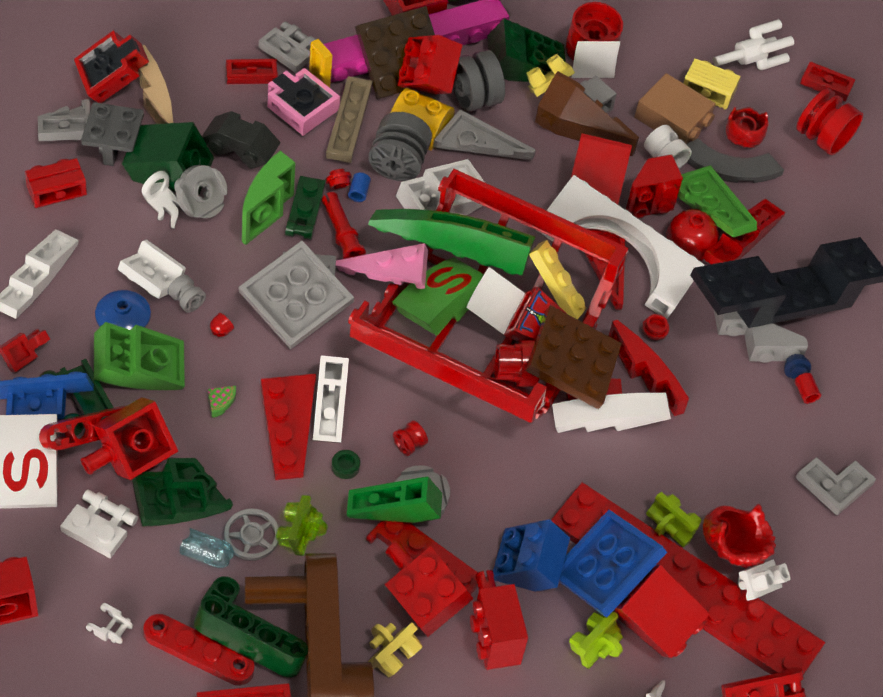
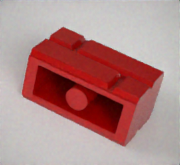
(55, 182)

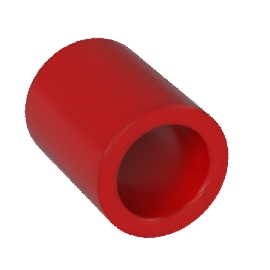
(807, 388)

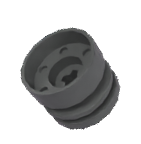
(400, 146)

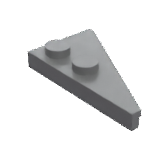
(475, 136)

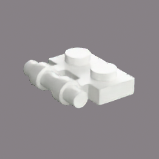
(94, 530)

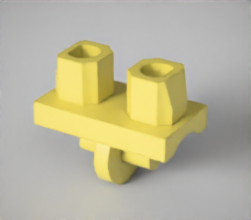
(540, 82)
(404, 640)

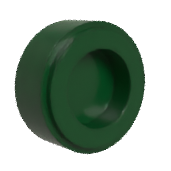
(345, 464)

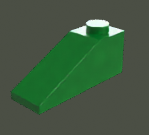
(397, 501)

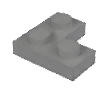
(835, 490)

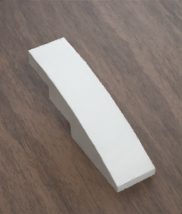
(37, 272)
(618, 410)

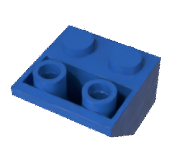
(532, 556)

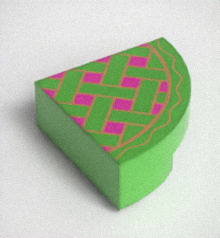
(221, 399)

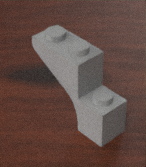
(763, 342)

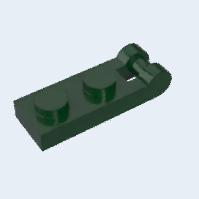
(305, 207)

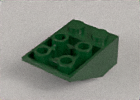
(522, 50)

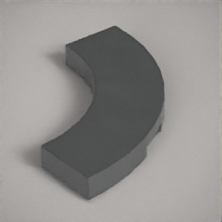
(734, 168)

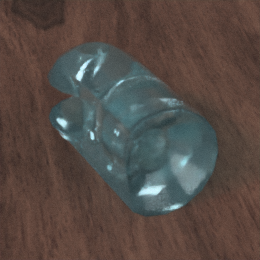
(207, 549)

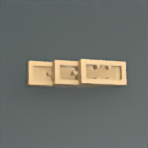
(155, 91)

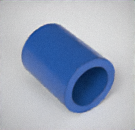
(359, 187)

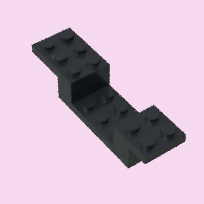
(763, 298)

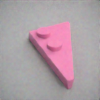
(393, 265)

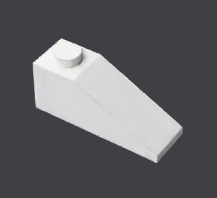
(330, 399)

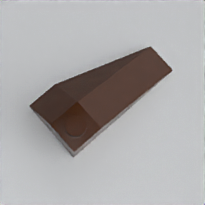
(571, 112)

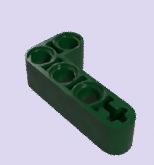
(246, 632)

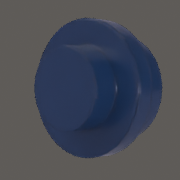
(796, 365)

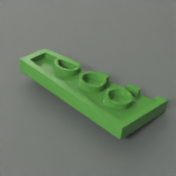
(709, 193)

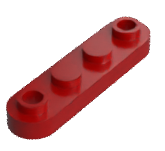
(198, 649)

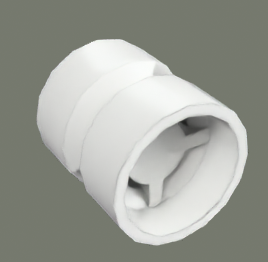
(665, 142)

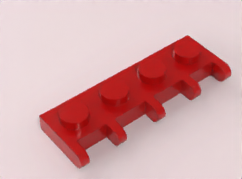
(417, 542)

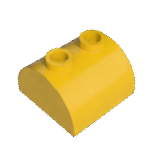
(431, 111)

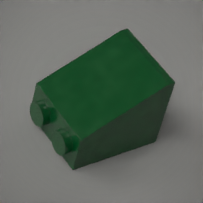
(167, 149)

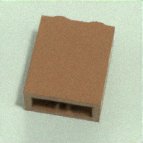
(675, 105)

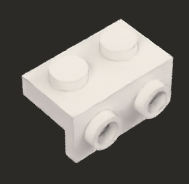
(152, 269)

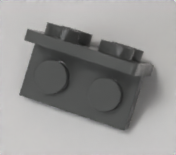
(112, 130)

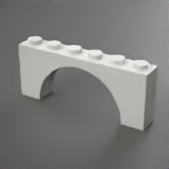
(666, 262)

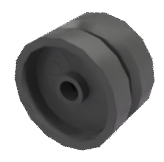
(479, 81)

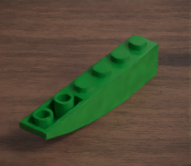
(460, 234)

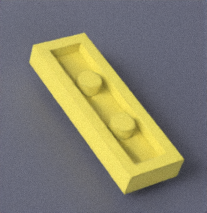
(557, 279)

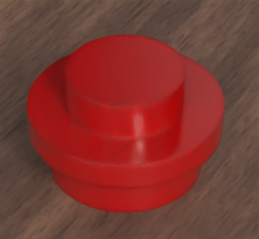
(338, 179)
(655, 327)

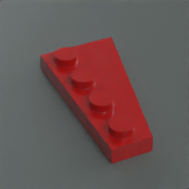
(288, 417)

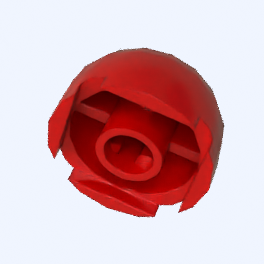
(693, 232)

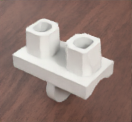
(763, 579)

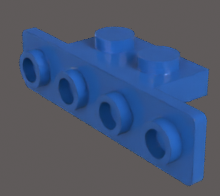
(42, 393)

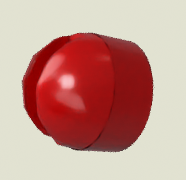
(221, 325)

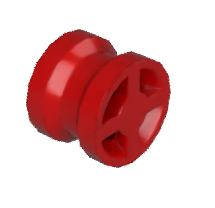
(410, 438)

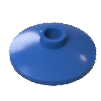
(136, 311)

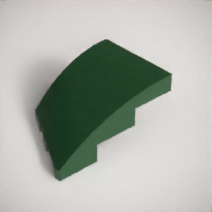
(178, 494)

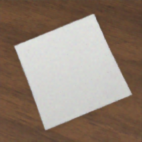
(595, 59)
(495, 300)

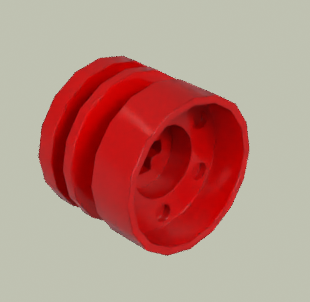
(593, 23)
(829, 121)

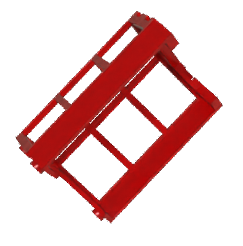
(373, 331)

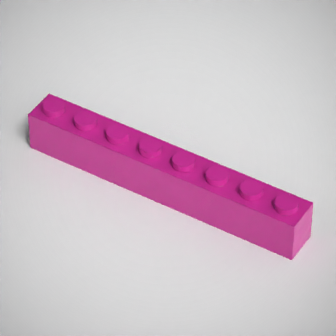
(461, 24)

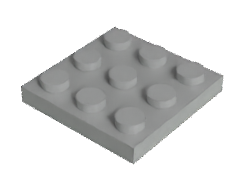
(296, 294)

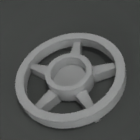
(251, 534)

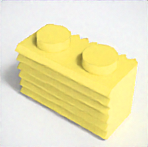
(712, 82)

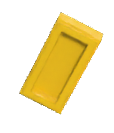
(320, 62)

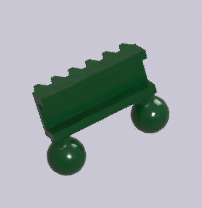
(87, 401)

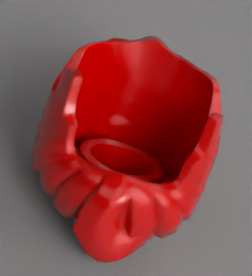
(746, 127)

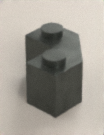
(250, 141)

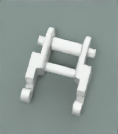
(105, 633)

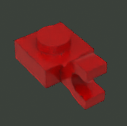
(20, 349)

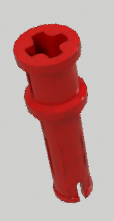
(346, 236)

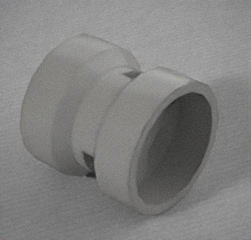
(189, 296)

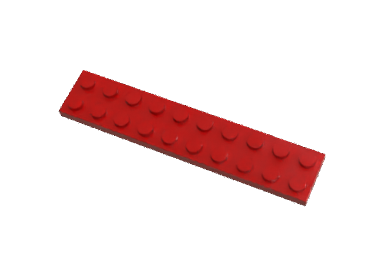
(743, 625)

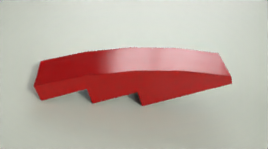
(734, 248)
(644, 362)

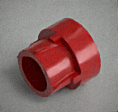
(512, 361)

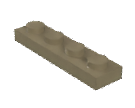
(349, 119)

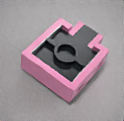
(301, 100)

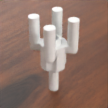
(757, 48)

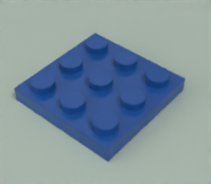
(609, 562)

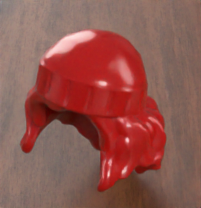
(739, 535)

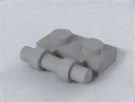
(285, 48)

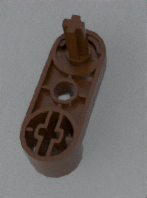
(320, 596)

